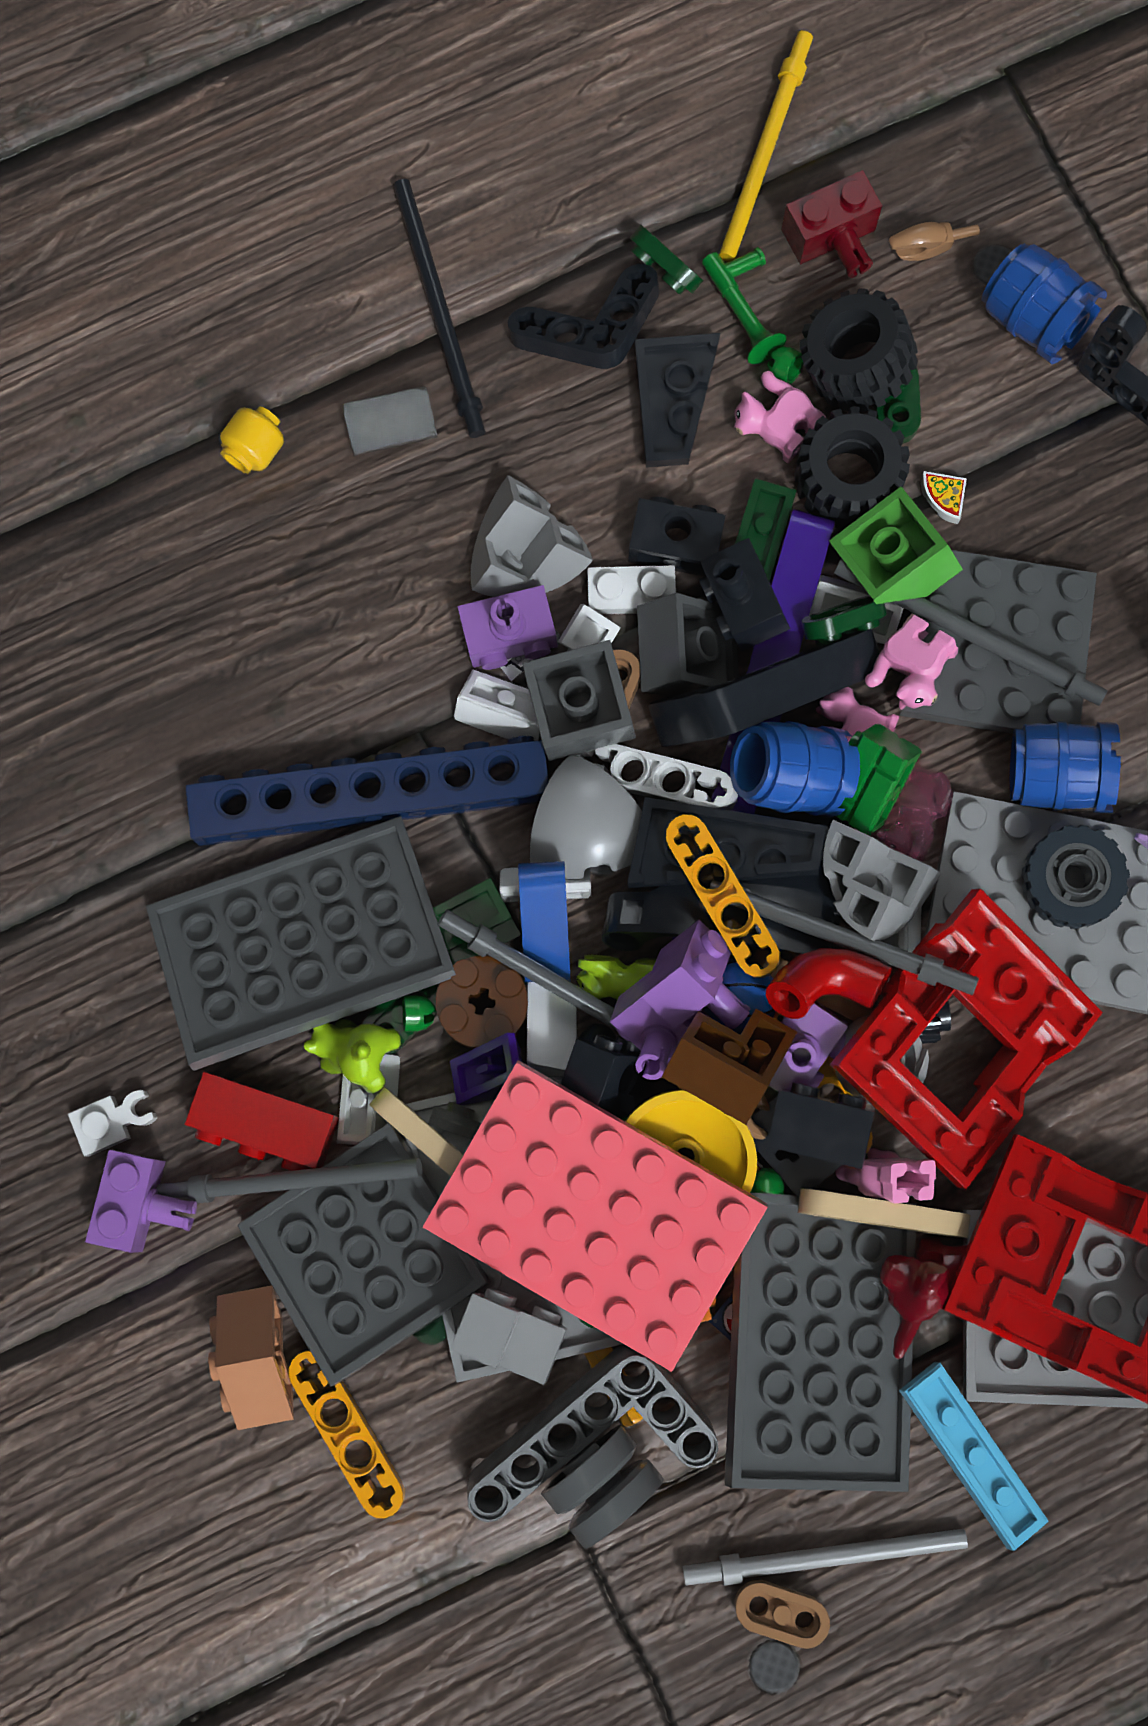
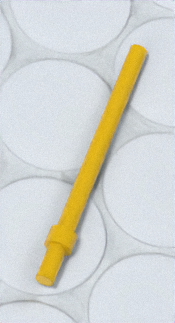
(790, 77)

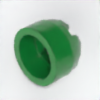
(786, 364)
(417, 1013)
(768, 1182)

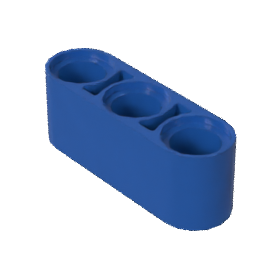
(545, 915)

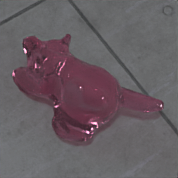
(921, 802)

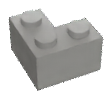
(508, 1336)

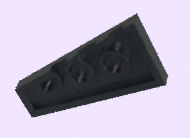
(750, 843)

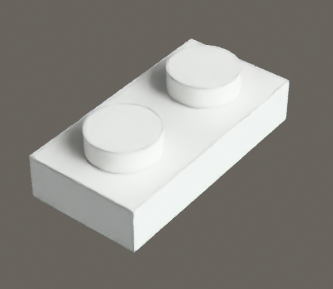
(624, 588)

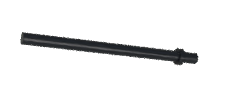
(468, 404)

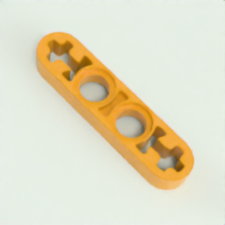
(727, 893)
(340, 1436)

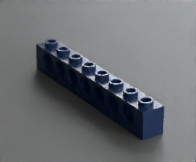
(211, 794)

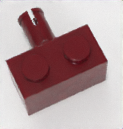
(834, 220)

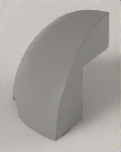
(524, 545)
(584, 820)
(874, 884)

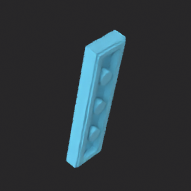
(974, 1456)

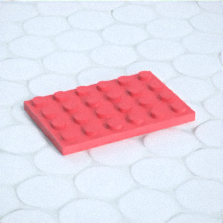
(595, 1215)

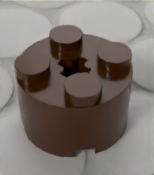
(472, 979)

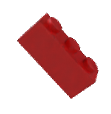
(260, 1123)

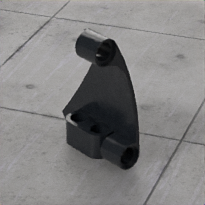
(672, 909)

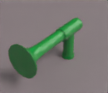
(723, 276)

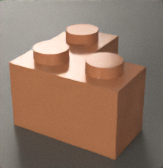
(251, 1358)

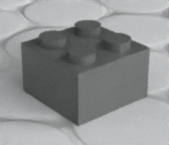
(579, 700)

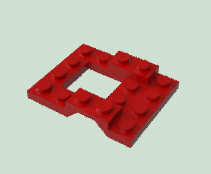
(1017, 998)
(1024, 1251)

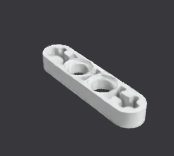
(655, 770)

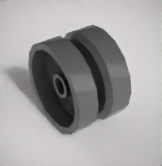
(607, 1492)

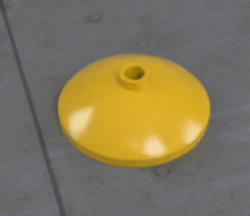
(714, 1137)

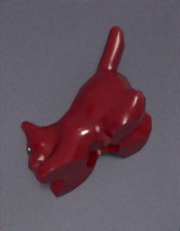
(919, 1286)

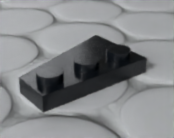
(672, 393)

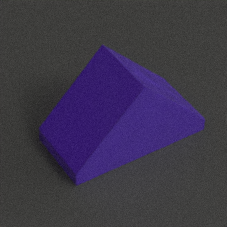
(485, 1069)

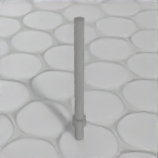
(732, 1569)

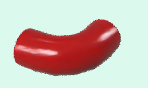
(826, 973)

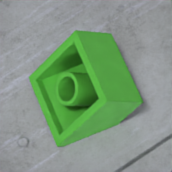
(896, 551)

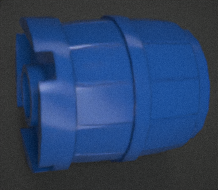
(1042, 300)
(1065, 766)
(795, 767)

